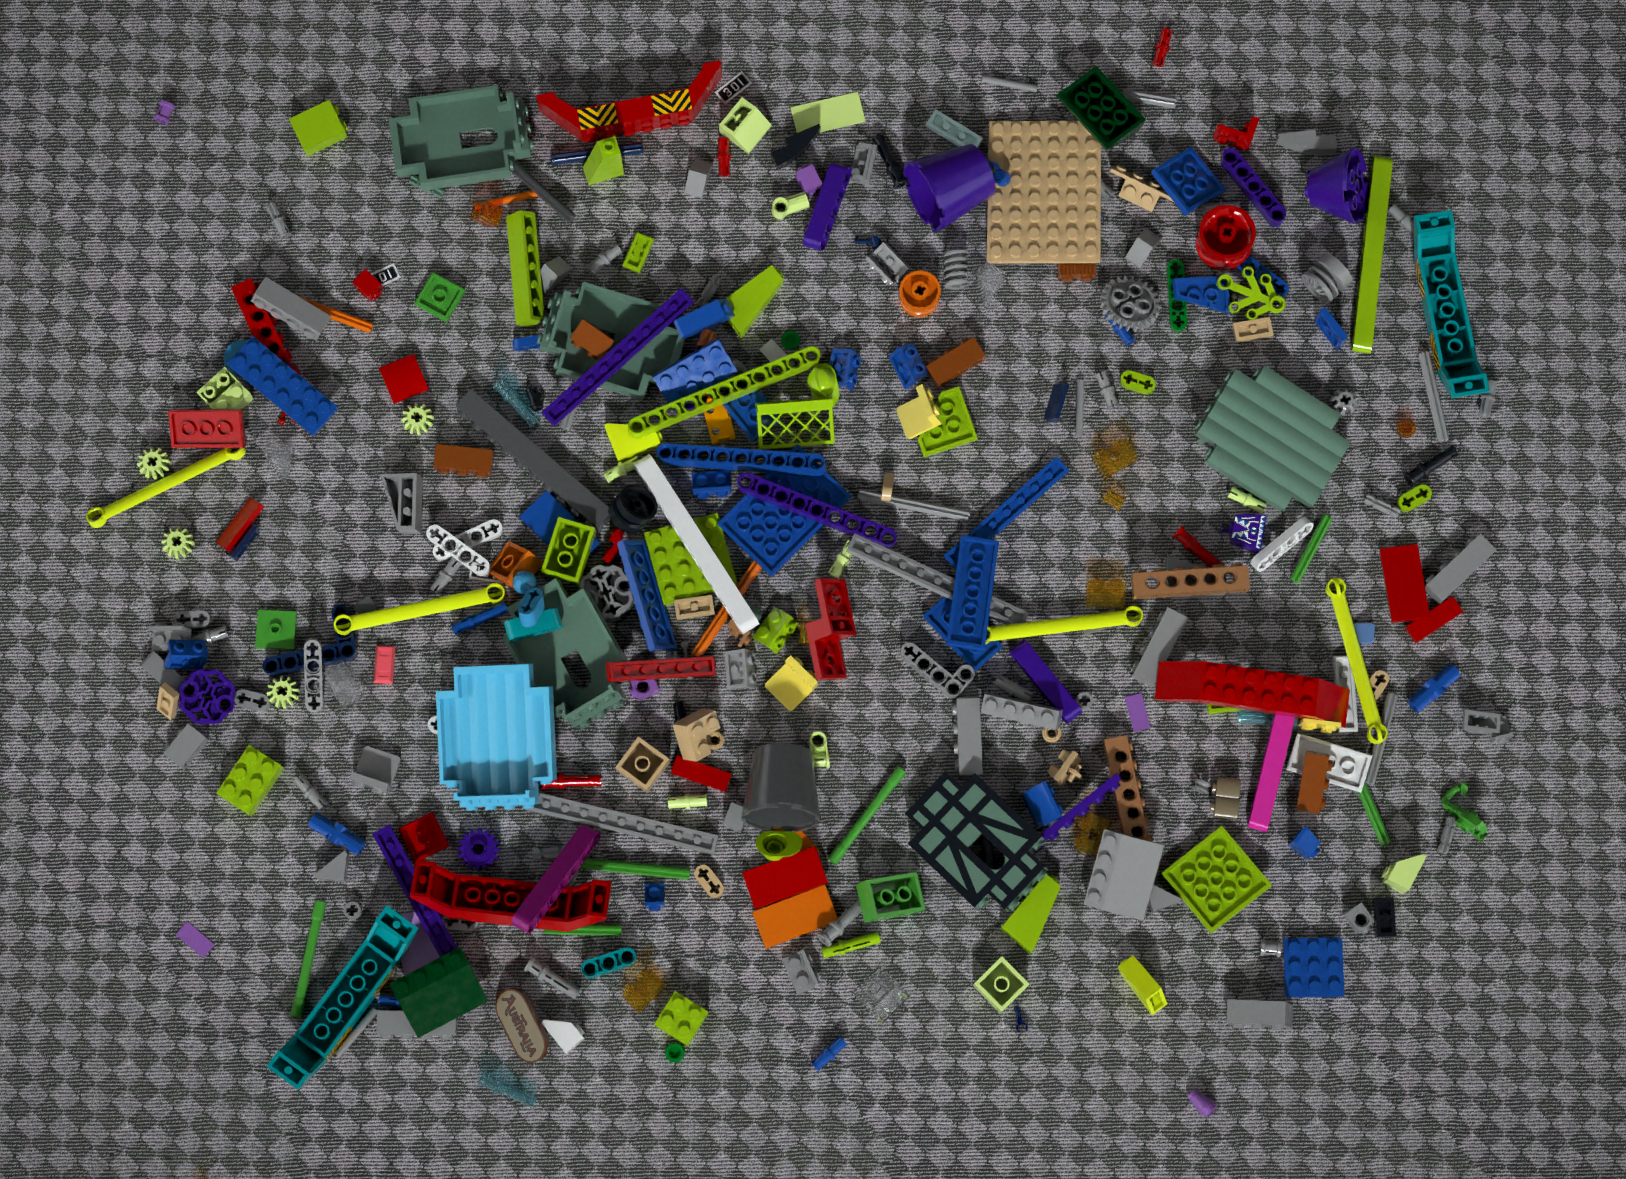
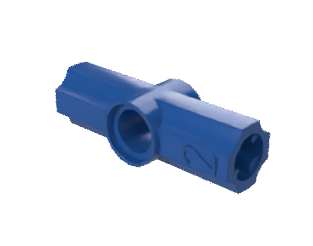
(1434, 688)
(337, 833)

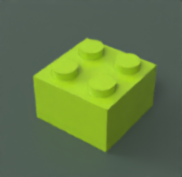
(681, 1018)

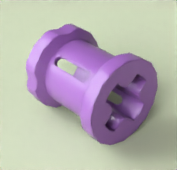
(164, 112)

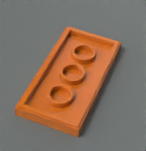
(795, 916)

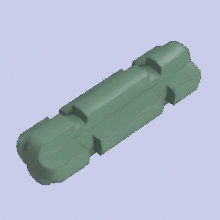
(414, 180)

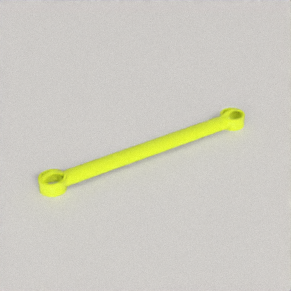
(161, 485)
(419, 609)
(1064, 624)
(1356, 661)

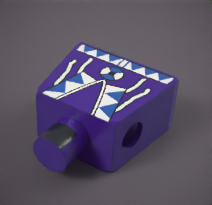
(1246, 531)

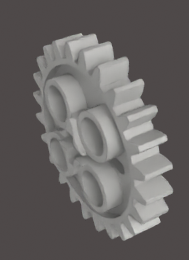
(1134, 306)

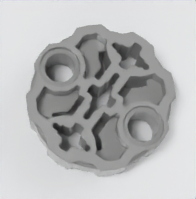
(618, 577)

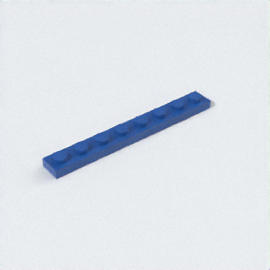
(1014, 505)

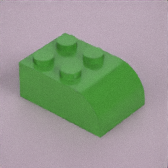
(890, 897)

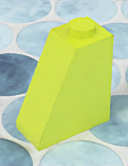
(627, 447)
(1142, 984)

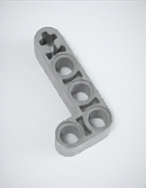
(933, 668)

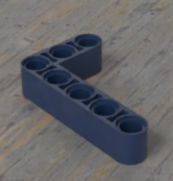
(338, 649)

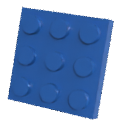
(1188, 181)
(1313, 967)

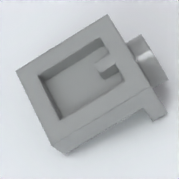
(1504, 735)

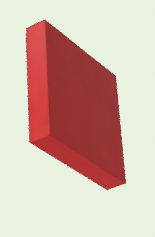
(423, 837)

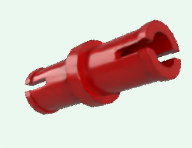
(1162, 47)
(723, 157)

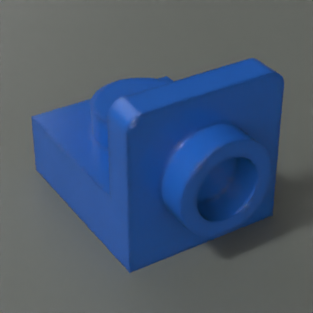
(654, 896)

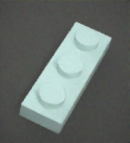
(952, 130)

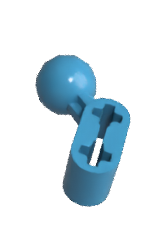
(532, 602)

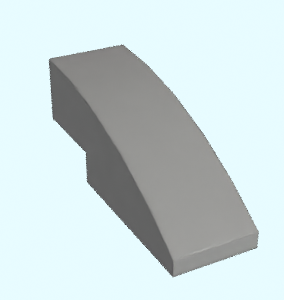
(1308, 142)

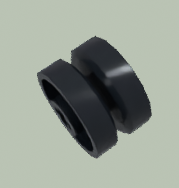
(633, 509)

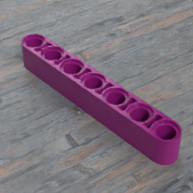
(555, 878)

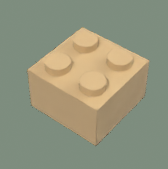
(642, 764)

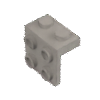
(375, 770)

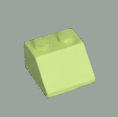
(1403, 873)

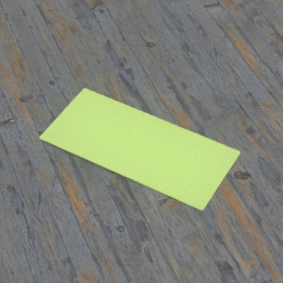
(829, 113)

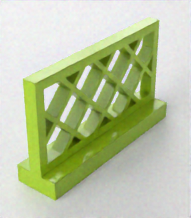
(793, 406)

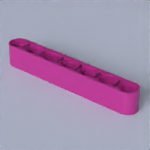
(1270, 772)

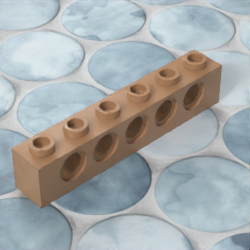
(1141, 590)
(1123, 745)

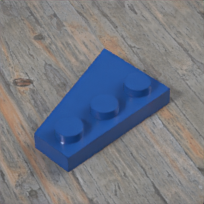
(1202, 292)

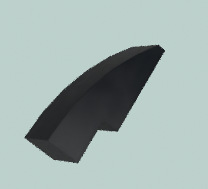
(795, 147)

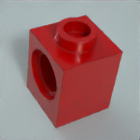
(368, 285)

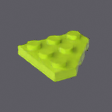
(955, 426)

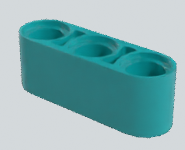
(548, 622)
(599, 960)

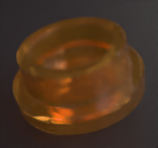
(1406, 428)

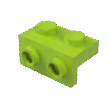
(775, 630)

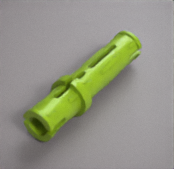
(850, 945)

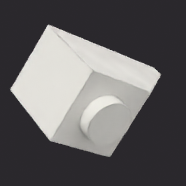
(564, 1033)

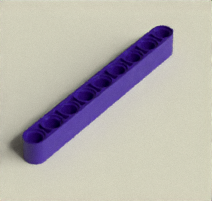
(809, 504)

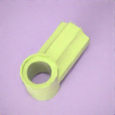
(791, 204)

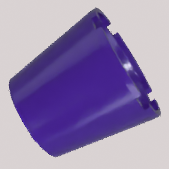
(948, 184)

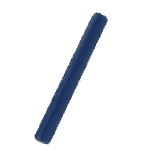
(582, 155)

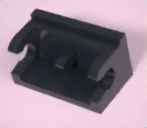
(1384, 917)

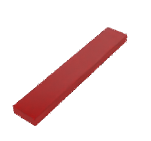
(660, 669)

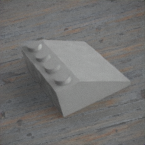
(1123, 874)

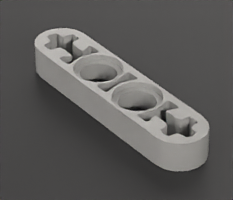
(313, 675)

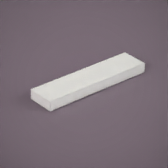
(1344, 678)

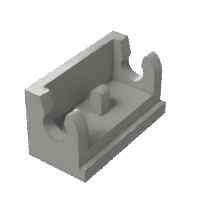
(863, 163)

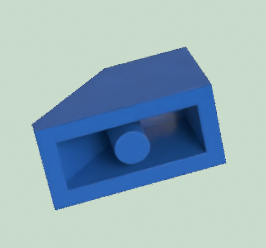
(1305, 843)

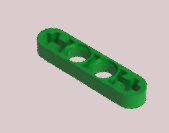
(1172, 318)

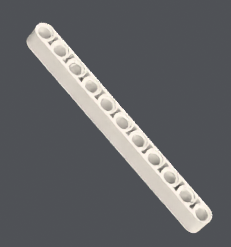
(696, 544)

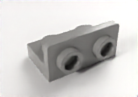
(163, 633)
(740, 669)
(801, 972)

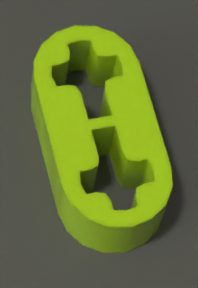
(1138, 377)
(1416, 501)

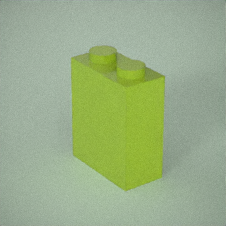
(319, 127)

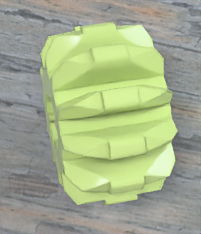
(410, 418)
(147, 467)
(170, 545)
(283, 684)

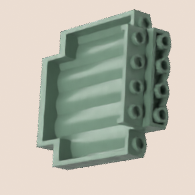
(1271, 438)

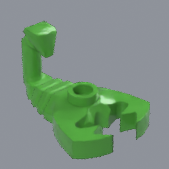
(1466, 819)

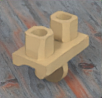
(1068, 770)

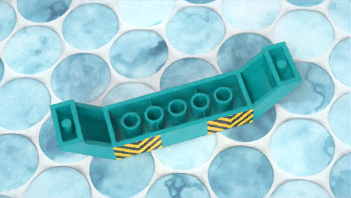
(1446, 305)
(345, 999)

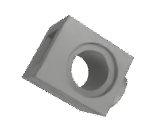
(734, 817)
(1351, 915)

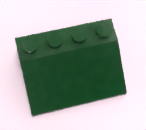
(1102, 108)
(439, 992)

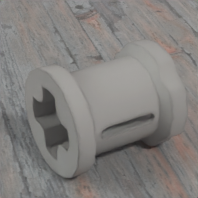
(1270, 948)

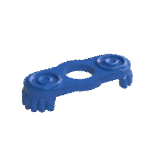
(1000, 176)

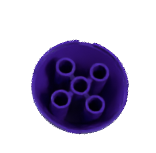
(1340, 186)

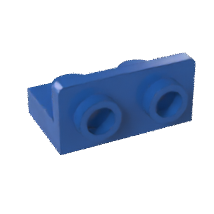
(908, 365)
(846, 366)
(711, 483)
(186, 654)

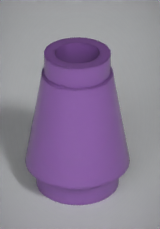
(1202, 1103)

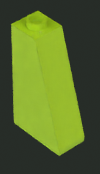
(604, 161)
(753, 298)
(1030, 917)

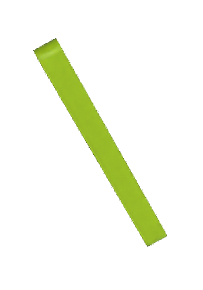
(1371, 254)
(718, 399)

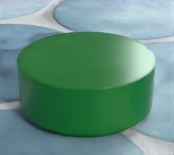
(790, 340)
(674, 1052)

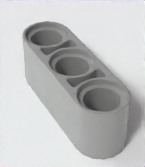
(155, 667)

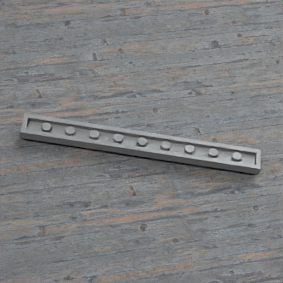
(925, 576)
(626, 823)

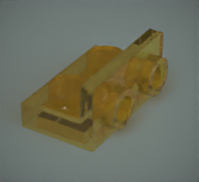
(1105, 594)
(643, 990)

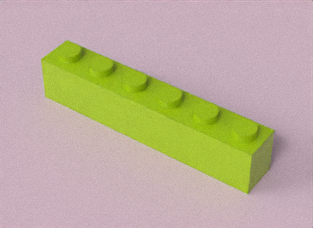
(525, 268)

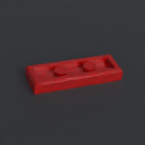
(239, 524)
(1438, 617)
(701, 774)

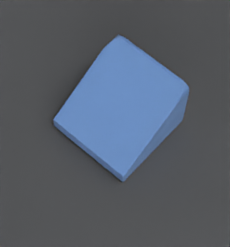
(1365, 632)

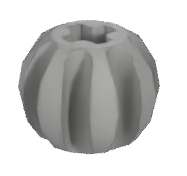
(1347, 397)

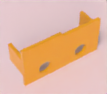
(720, 420)

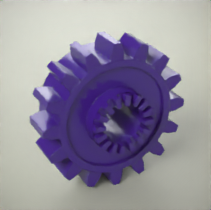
(484, 858)

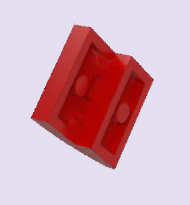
(403, 378)

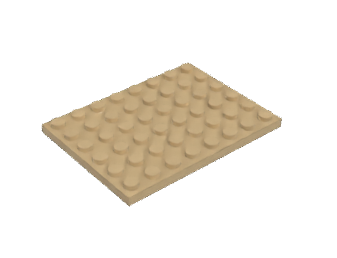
(1053, 193)

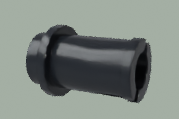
(534, 399)

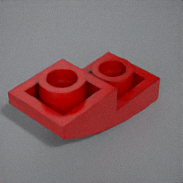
(611, 553)

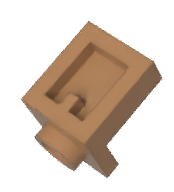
(734, 631)

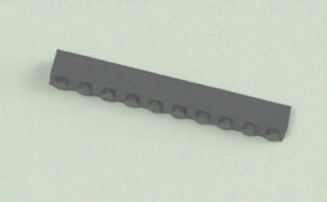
(533, 459)

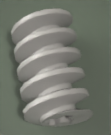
(953, 270)

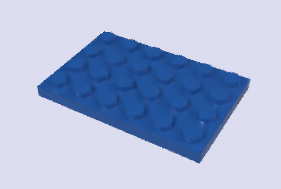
(772, 533)

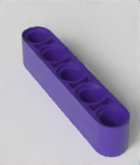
(1252, 178)
(827, 206)
(1045, 680)

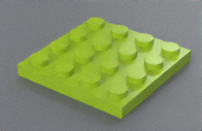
(674, 566)
(1216, 879)

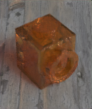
(486, 213)

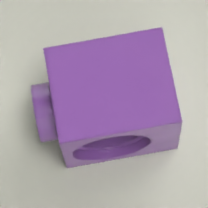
(808, 179)
(652, 689)

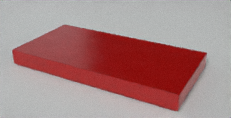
(206, 428)
(1404, 583)
(785, 877)

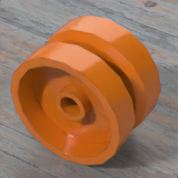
(909, 290)

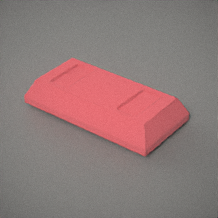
(384, 664)

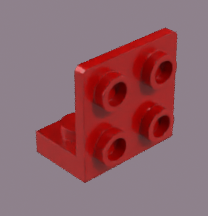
(1239, 139)

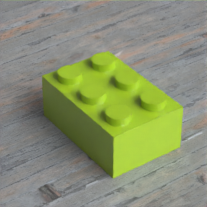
(568, 551)
(250, 780)

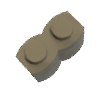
(1226, 798)

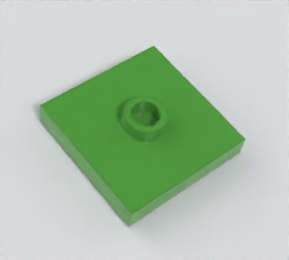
(439, 297)
(276, 629)

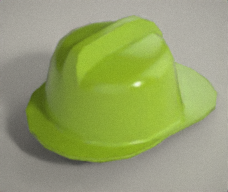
(823, 382)
(778, 844)

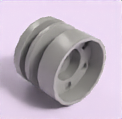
(1326, 278)

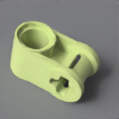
(819, 752)

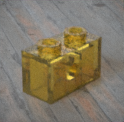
(1109, 467)
(1090, 823)

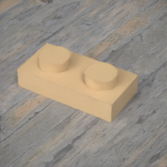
(1252, 329)
(694, 607)
(167, 701)

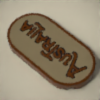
(522, 1025)

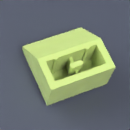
(744, 125)
(225, 392)

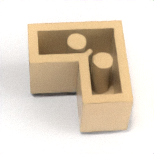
(692, 733)

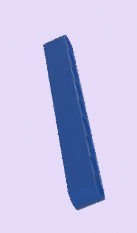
(749, 464)

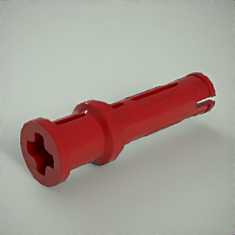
(1190, 543)
(575, 780)

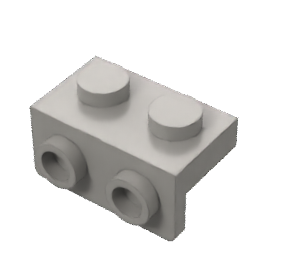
(887, 264)

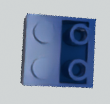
(1042, 805)

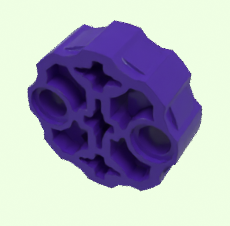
(195, 679)

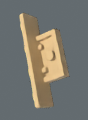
(1139, 190)

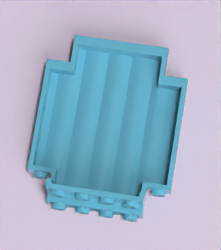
(496, 736)

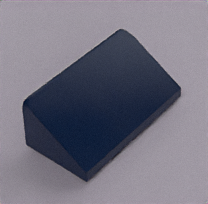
(1056, 402)
(243, 543)

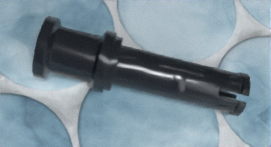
(893, 168)
(1423, 470)

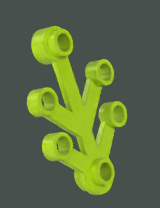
(1253, 294)

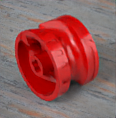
(1225, 237)

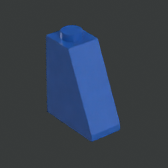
(705, 317)

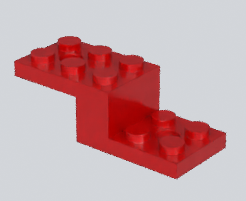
(826, 632)

